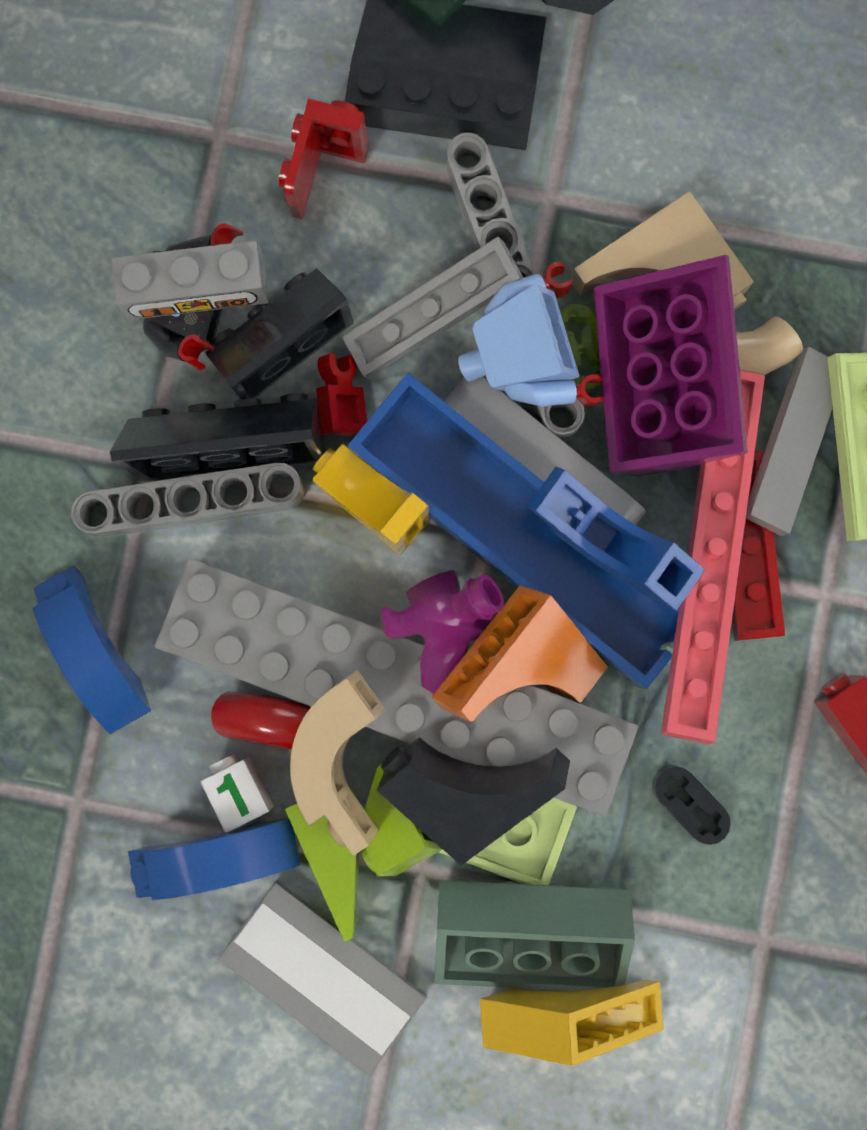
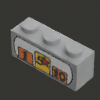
(190, 280)

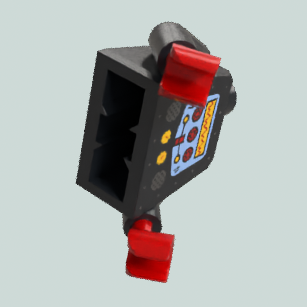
(189, 334)

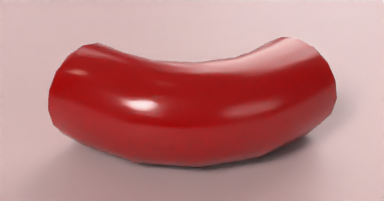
(258, 718)

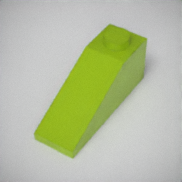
(332, 867)

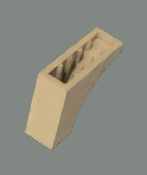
(664, 241)

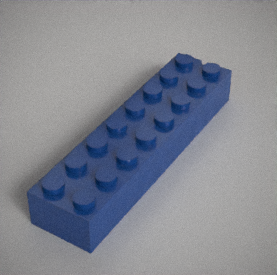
(483, 501)

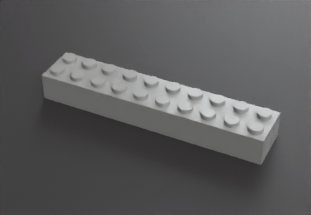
(309, 650)

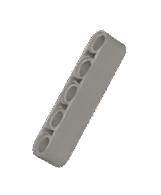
(533, 443)
(167, 495)

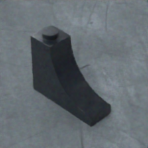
(467, 803)

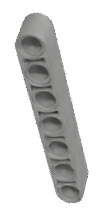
(494, 223)

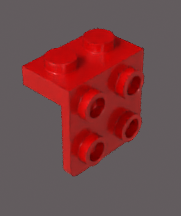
(327, 129)

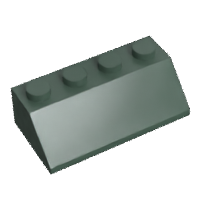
(533, 935)

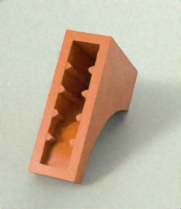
(521, 647)

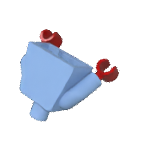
(526, 344)

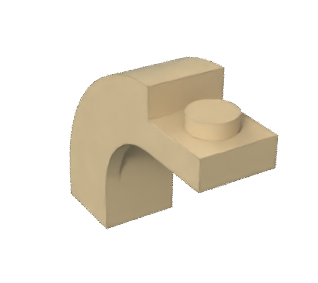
(318, 759)

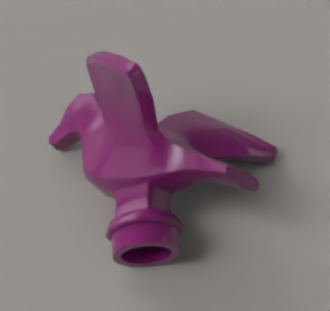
(445, 620)

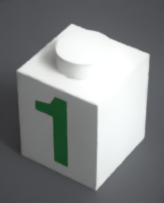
(236, 792)

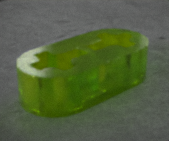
(589, 340)

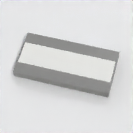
(321, 980)

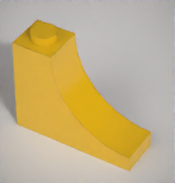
(371, 498)
(570, 1024)

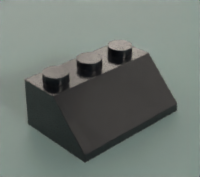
(280, 334)

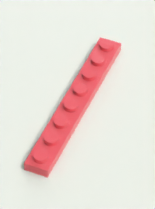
(707, 611)

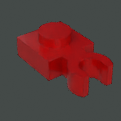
(339, 402)

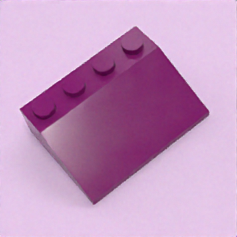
(670, 369)

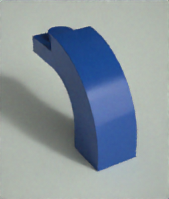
(613, 543)
(85, 652)
(214, 860)

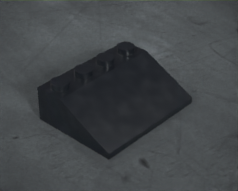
(448, 78)
(220, 439)

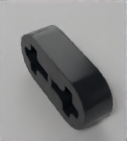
(699, 797)

